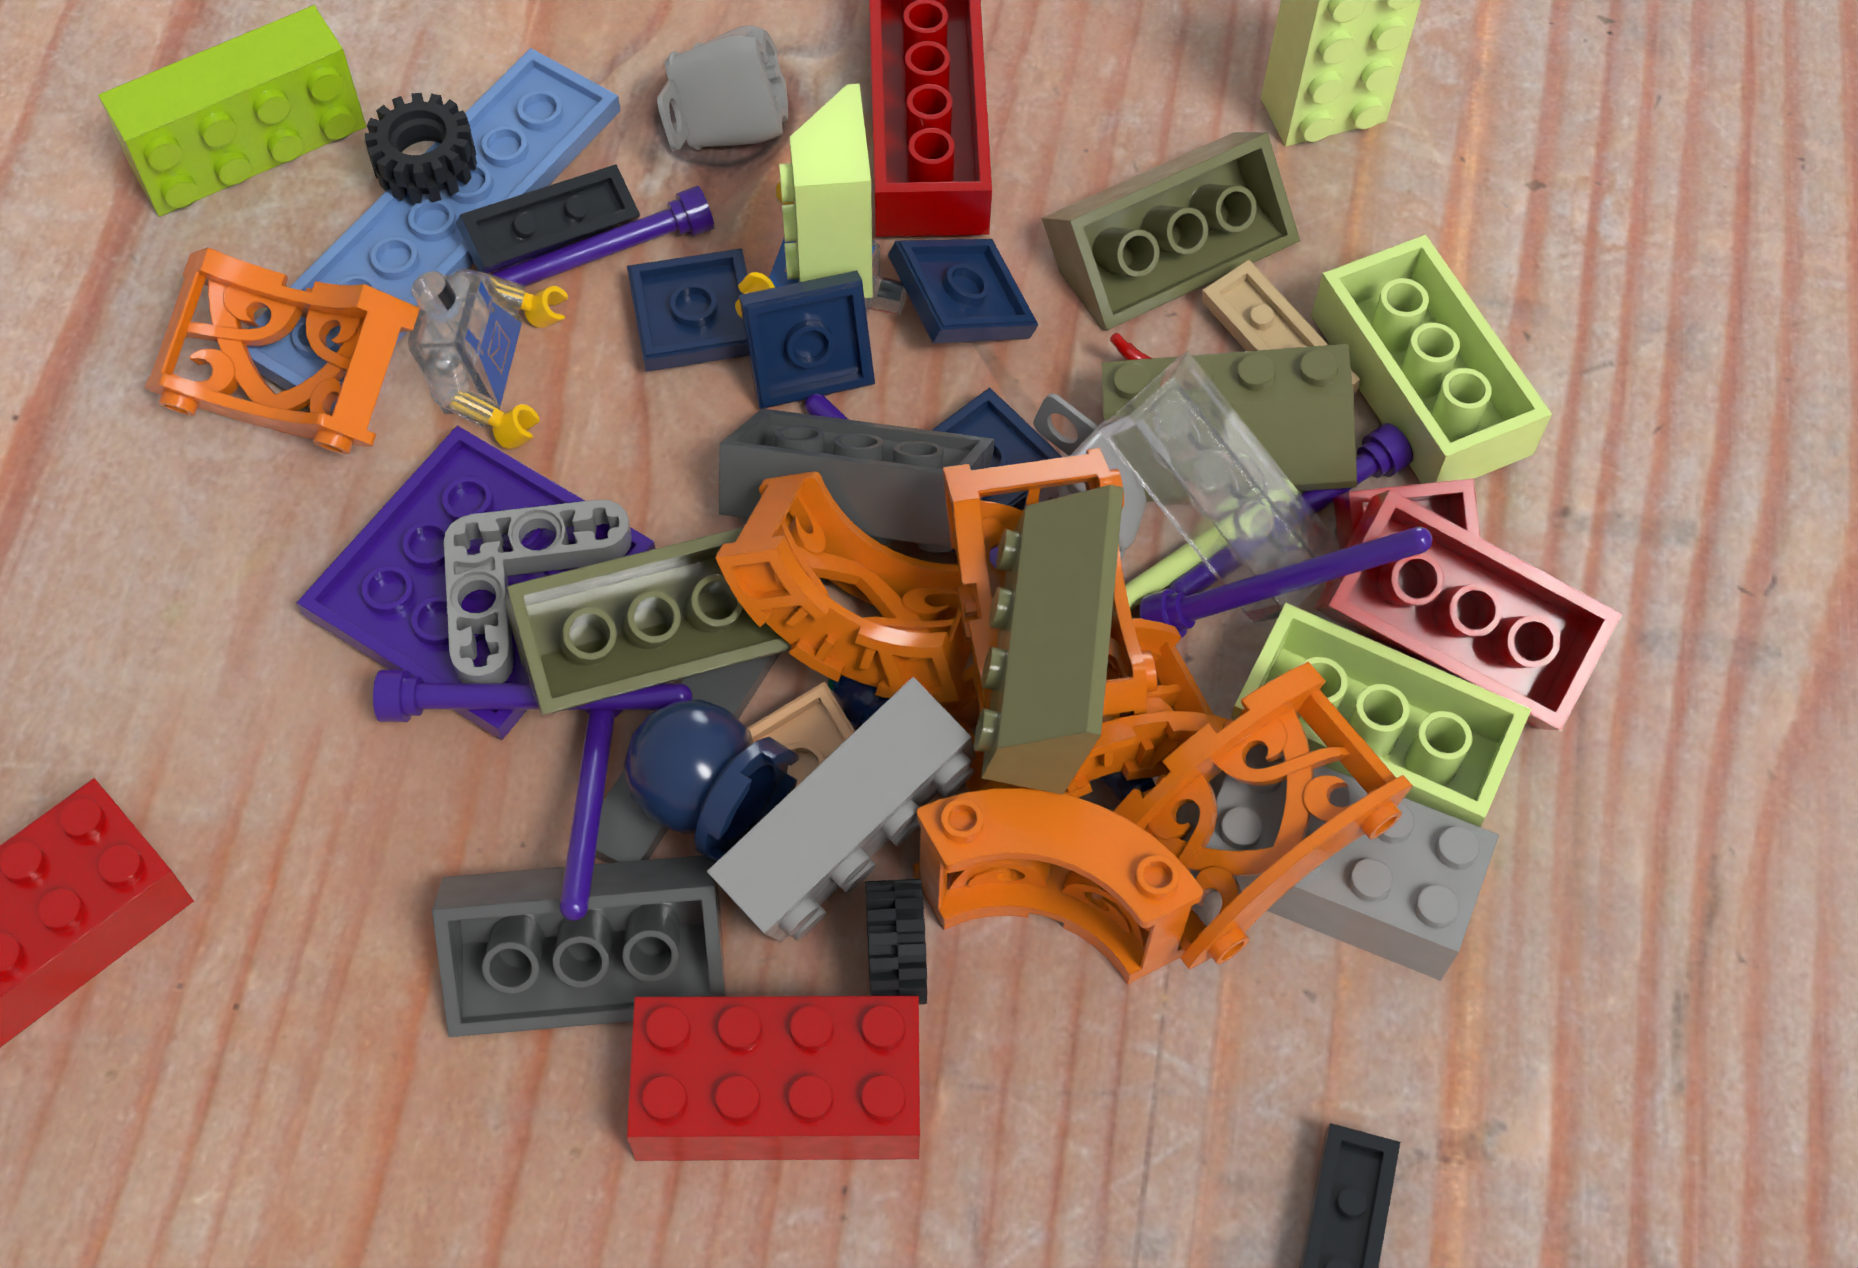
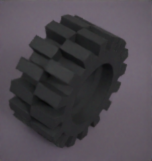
(414, 124)
(896, 938)

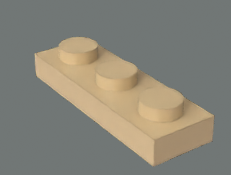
(1259, 313)

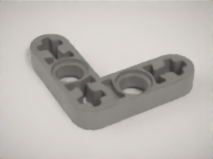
(492, 567)

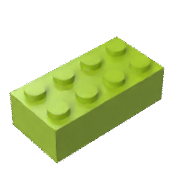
(235, 110)

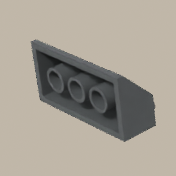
(876, 473)
(525, 967)

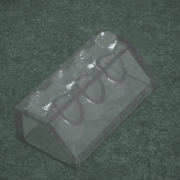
(1217, 482)

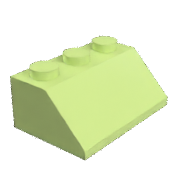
(829, 193)

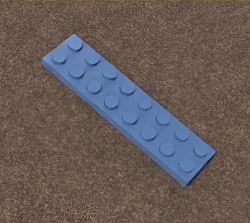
(522, 138)

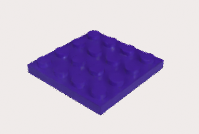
(391, 579)

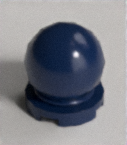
(705, 775)

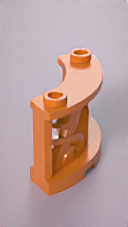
(235, 292)
(977, 529)
(805, 536)
(1271, 720)
(1126, 743)
(1060, 861)

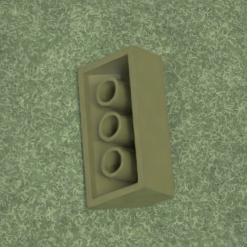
(1173, 228)
(1288, 398)
(632, 624)
(1050, 640)

